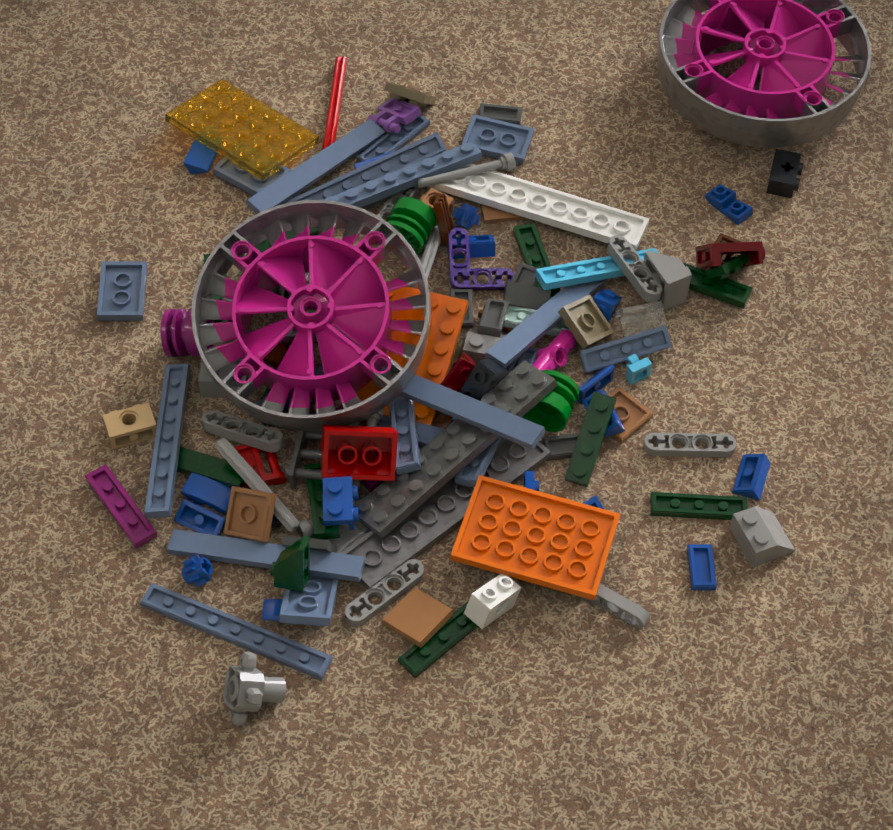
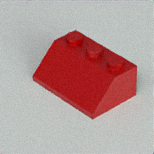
(358, 452)

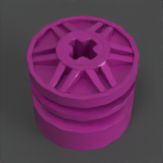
(177, 333)

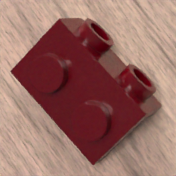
(459, 373)

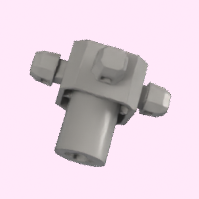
(248, 688)

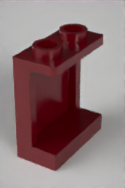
(710, 254)

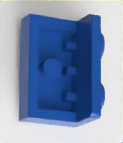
(339, 502)

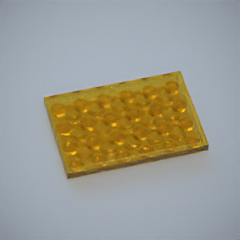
(242, 129)

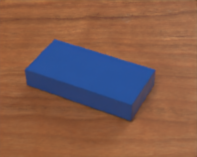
(701, 567)

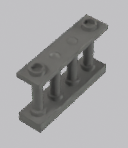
(294, 470)

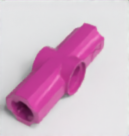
(557, 352)

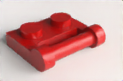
(253, 458)

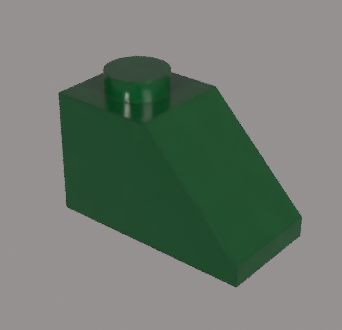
(293, 566)

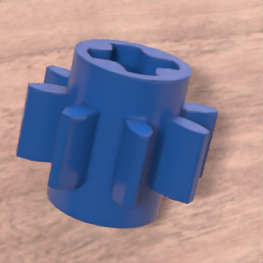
(466, 215)
(197, 570)

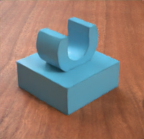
(637, 369)

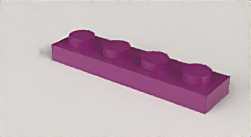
(121, 506)

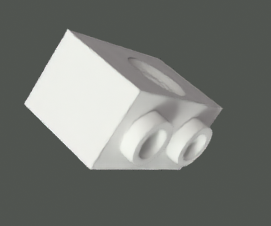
(492, 600)

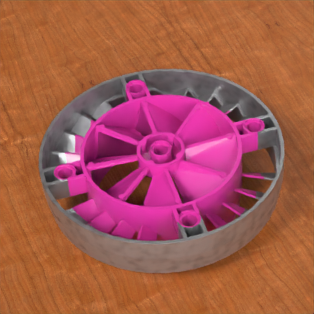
(781, 37)
(343, 290)

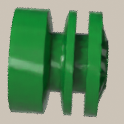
(413, 220)
(556, 407)

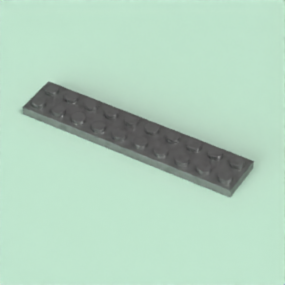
(451, 452)
(438, 514)

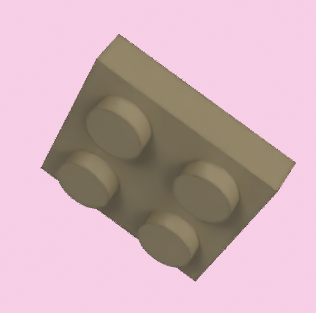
(404, 93)
(586, 321)

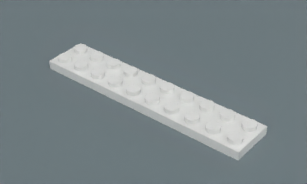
(547, 206)

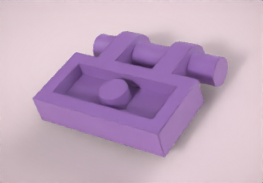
(393, 113)

